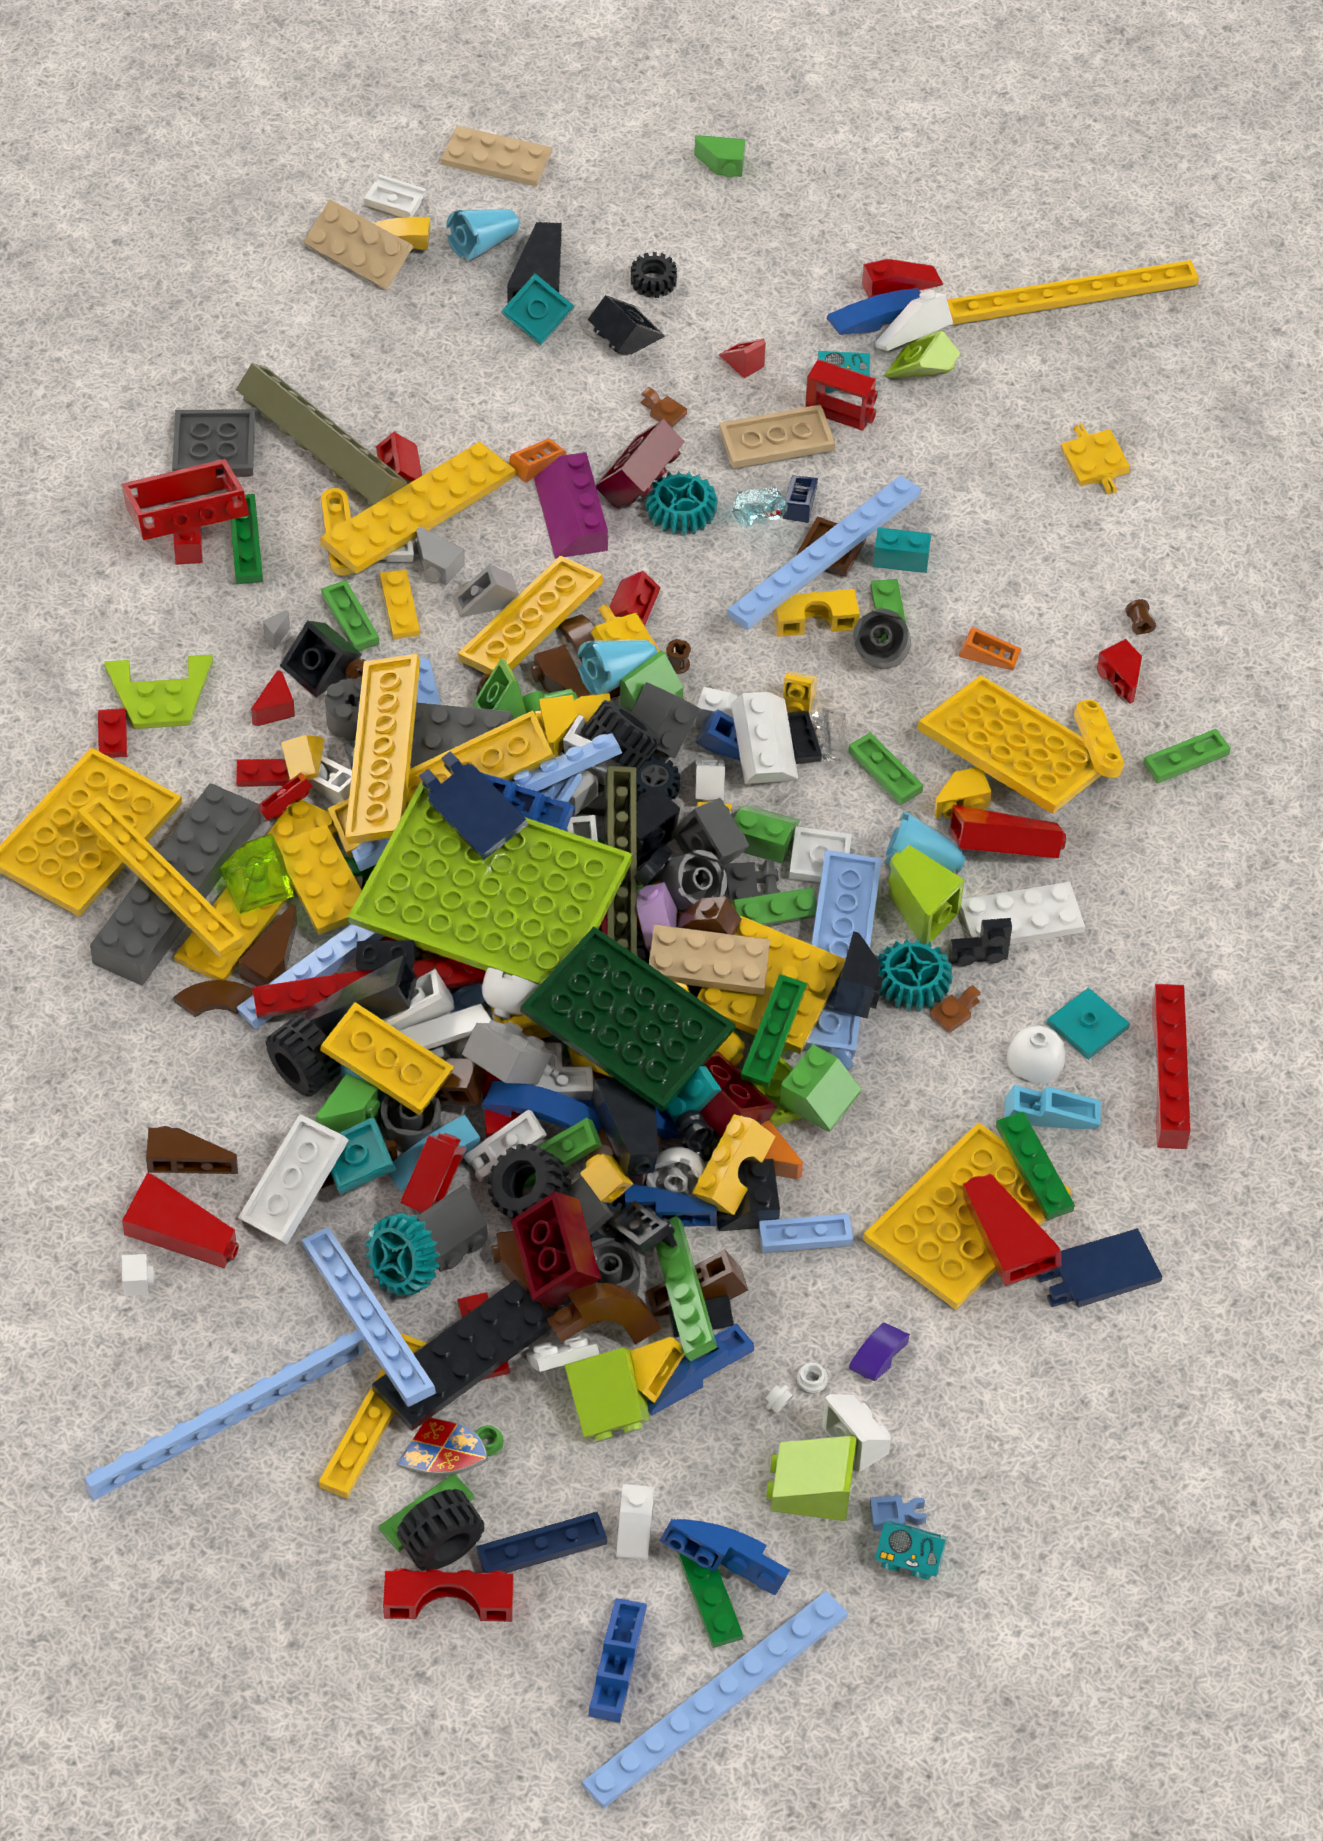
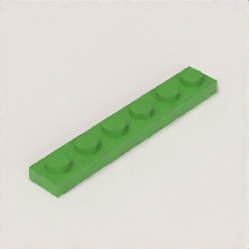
(686, 1294)

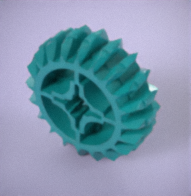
(682, 507)
(918, 962)
(402, 1254)

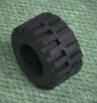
(632, 734)
(298, 1058)
(513, 1172)
(440, 1529)

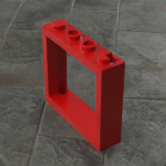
(181, 485)

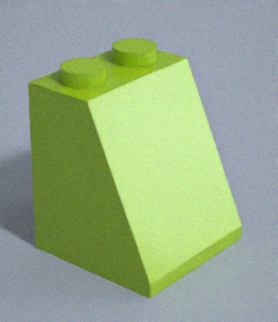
(924, 893)
(607, 1394)
(813, 1477)

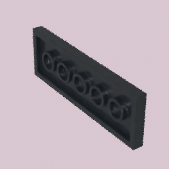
(470, 1351)

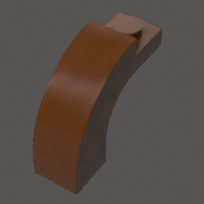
(604, 1303)

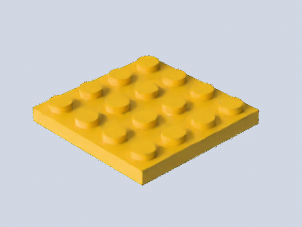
(789, 958)

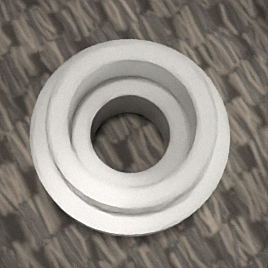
(812, 1369)
(778, 1398)

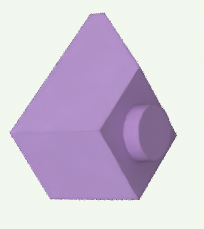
(655, 908)

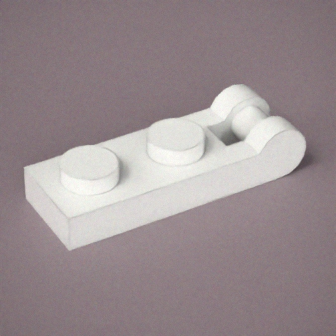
(522, 1130)

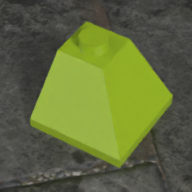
(925, 357)

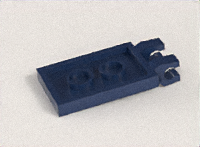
(473, 806)
(1102, 1270)

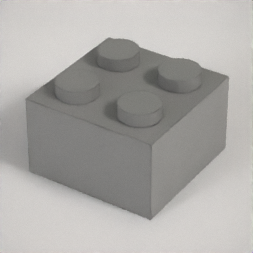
(507, 1052)

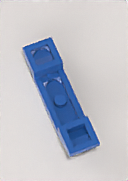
(543, 1102)

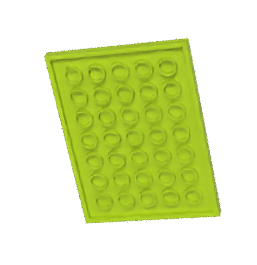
(501, 913)

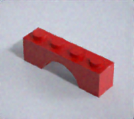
(410, 1591)

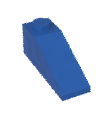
(719, 735)

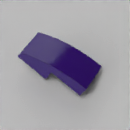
(878, 1350)

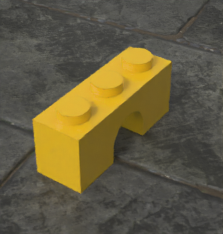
(836, 607)
(720, 1180)

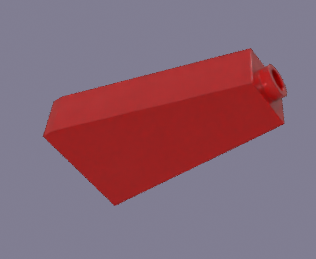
(1005, 833)
(178, 1224)
(1010, 1234)

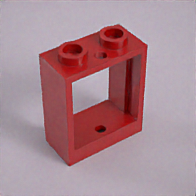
(845, 380)
(433, 1172)

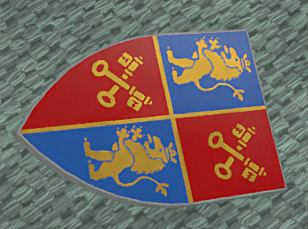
(443, 1449)

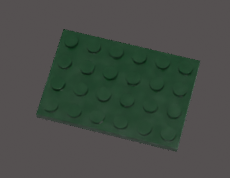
(627, 1018)

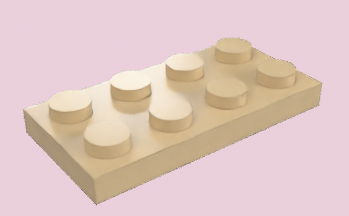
(496, 156)
(358, 244)
(776, 436)
(710, 959)

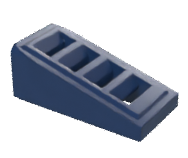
(799, 505)

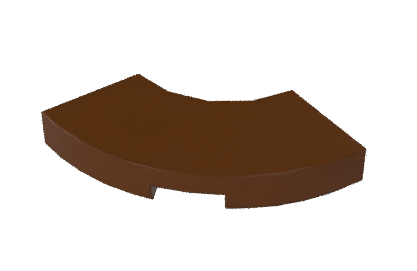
(213, 995)

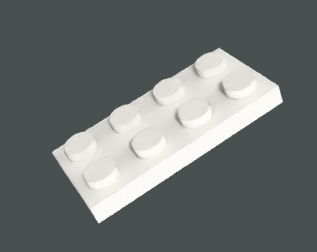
(1033, 912)
(293, 1179)

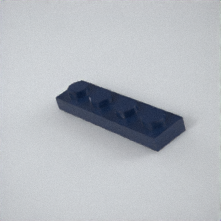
(542, 1544)

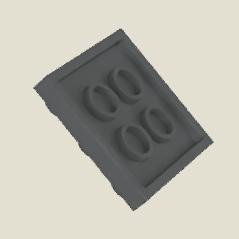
(215, 436)

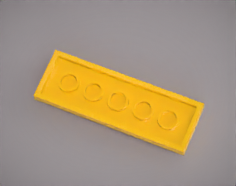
(531, 616)

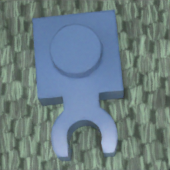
(895, 1510)

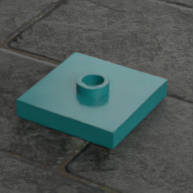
(537, 309)
(1088, 1023)
(362, 1158)

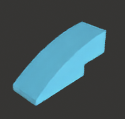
(1054, 1108)
(407, 1161)

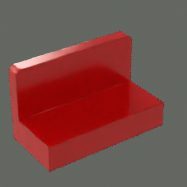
(400, 456)
(635, 595)

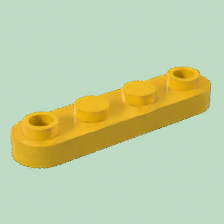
(332, 517)
(1098, 738)

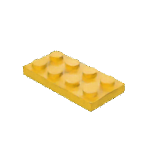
(320, 878)
(387, 1058)

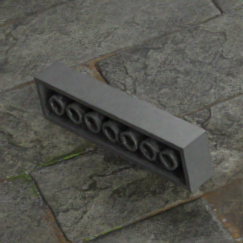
(203, 841)

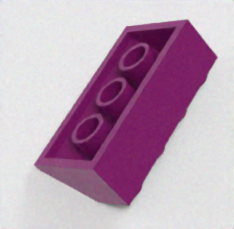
(572, 507)

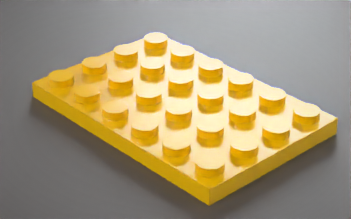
(1012, 743)
(60, 854)
(932, 1228)

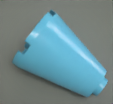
(480, 230)
(610, 661)
(926, 840)

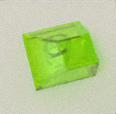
(257, 874)

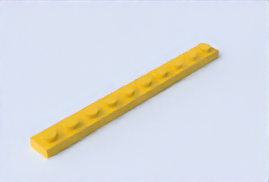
(1072, 292)

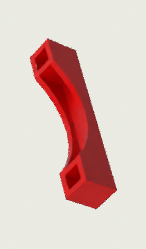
(1172, 1066)

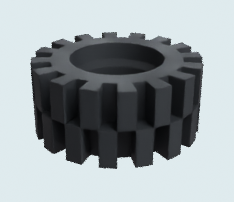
(653, 264)

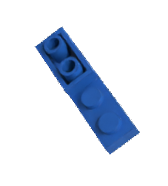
(689, 1376)
(716, 1545)

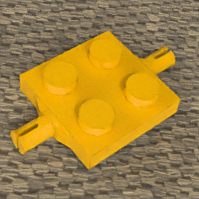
(1095, 458)
(620, 628)

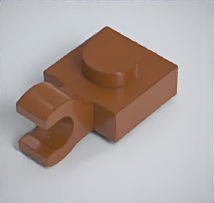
(664, 409)
(953, 1012)

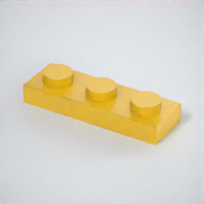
(399, 604)

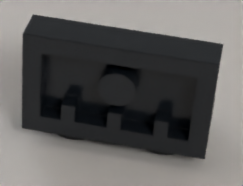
(375, 954)
(642, 1227)

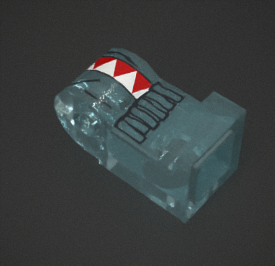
(758, 504)

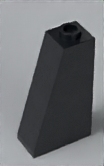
(539, 257)
(380, 992)
(628, 1125)

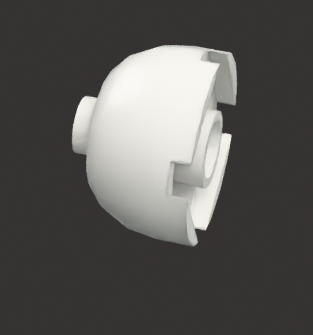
(506, 992)
(1036, 1054)
(677, 1171)

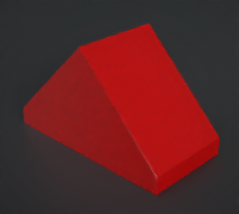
(746, 356)
(274, 702)

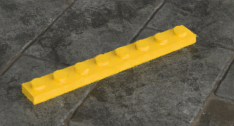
(160, 877)

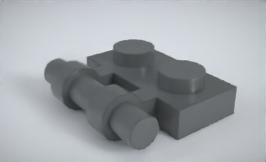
(743, 879)

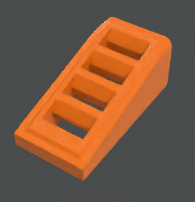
(528, 470)
(979, 654)

